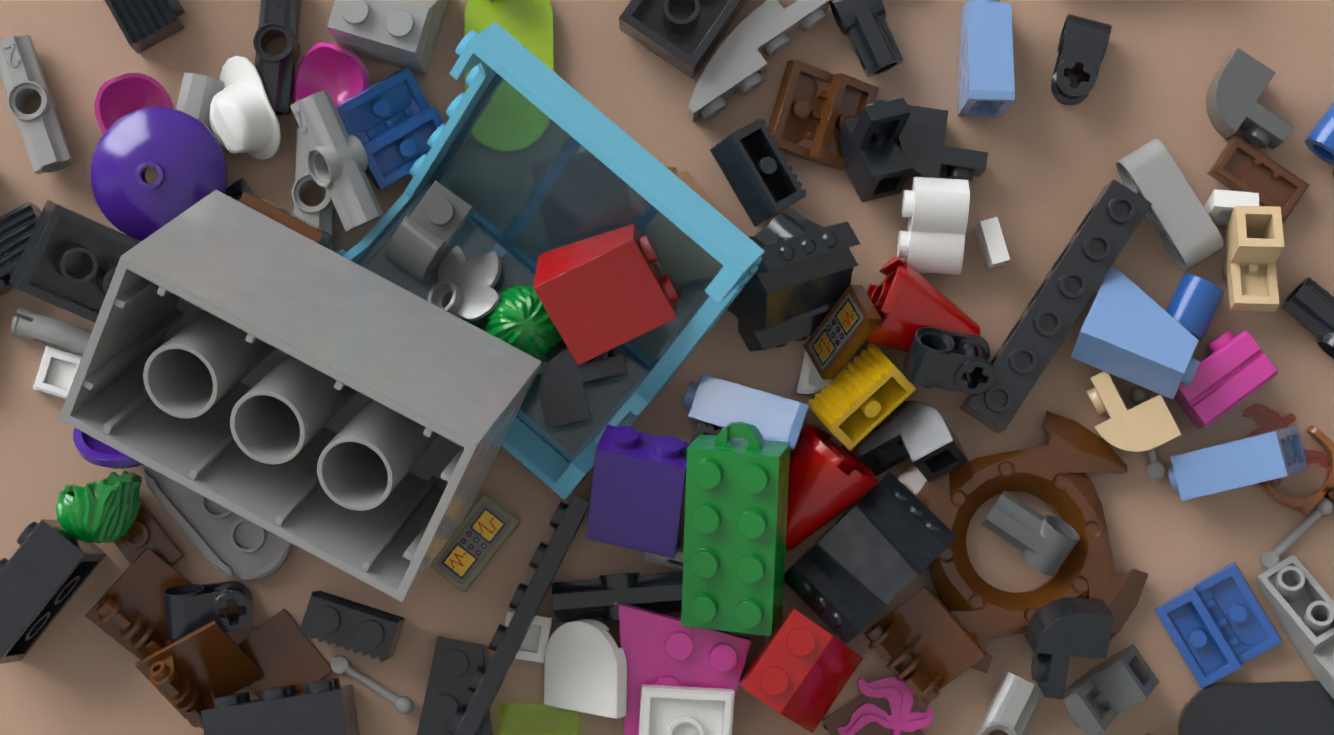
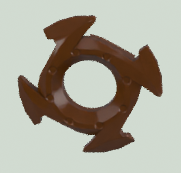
(1059, 479)

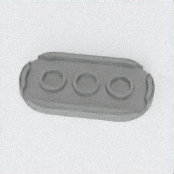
(225, 538)

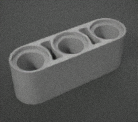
(1175, 208)

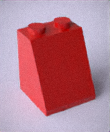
(605, 291)
(800, 670)

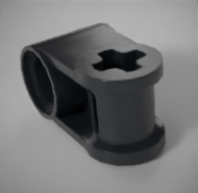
(1079, 53)
(945, 357)
(196, 605)

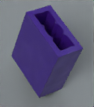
(638, 491)

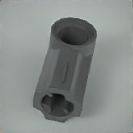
(1041, 539)

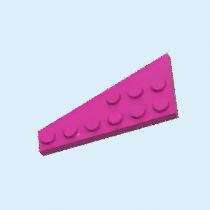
(675, 655)

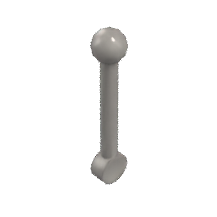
(1155, 469)
(1271, 558)
(341, 665)

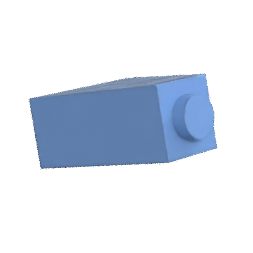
(986, 59)
(1136, 338)
(723, 402)
(1238, 463)

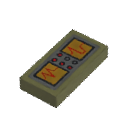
(474, 543)

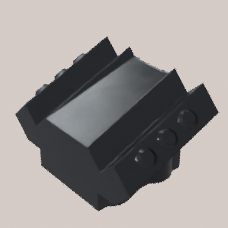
(795, 282)
(868, 557)

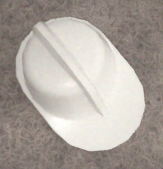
(242, 113)

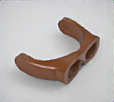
(1306, 504)

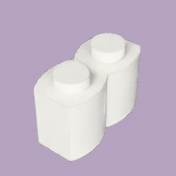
(935, 225)

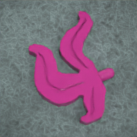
(900, 703)

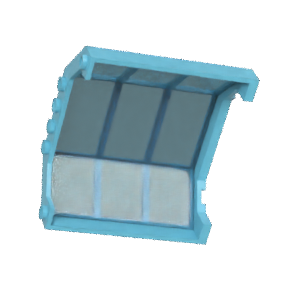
(547, 175)

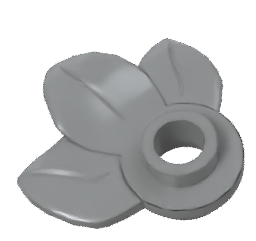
(467, 285)

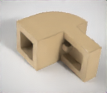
(1250, 256)
(1134, 429)

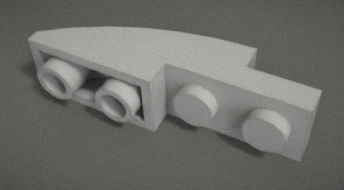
(739, 61)
(1304, 614)

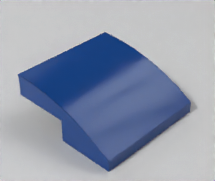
(391, 124)
(1218, 625)

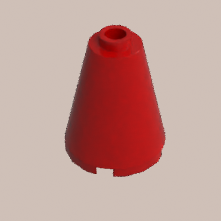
(911, 302)
(821, 483)

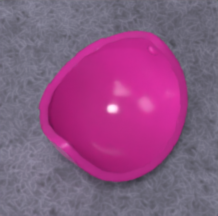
(331, 69)
(127, 94)

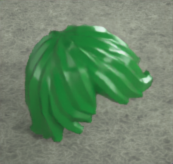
(522, 322)
(100, 509)

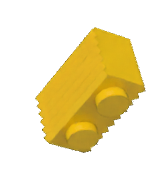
(861, 396)

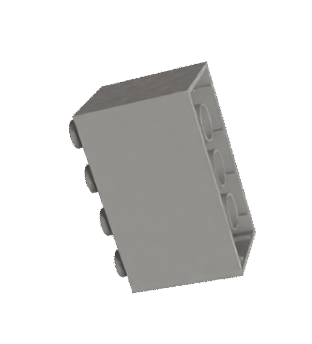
(298, 390)

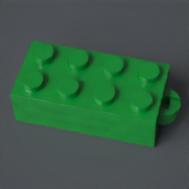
(735, 531)

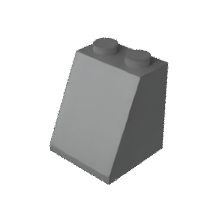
(389, 30)

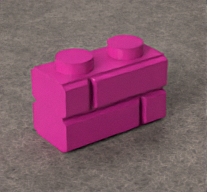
(1224, 378)

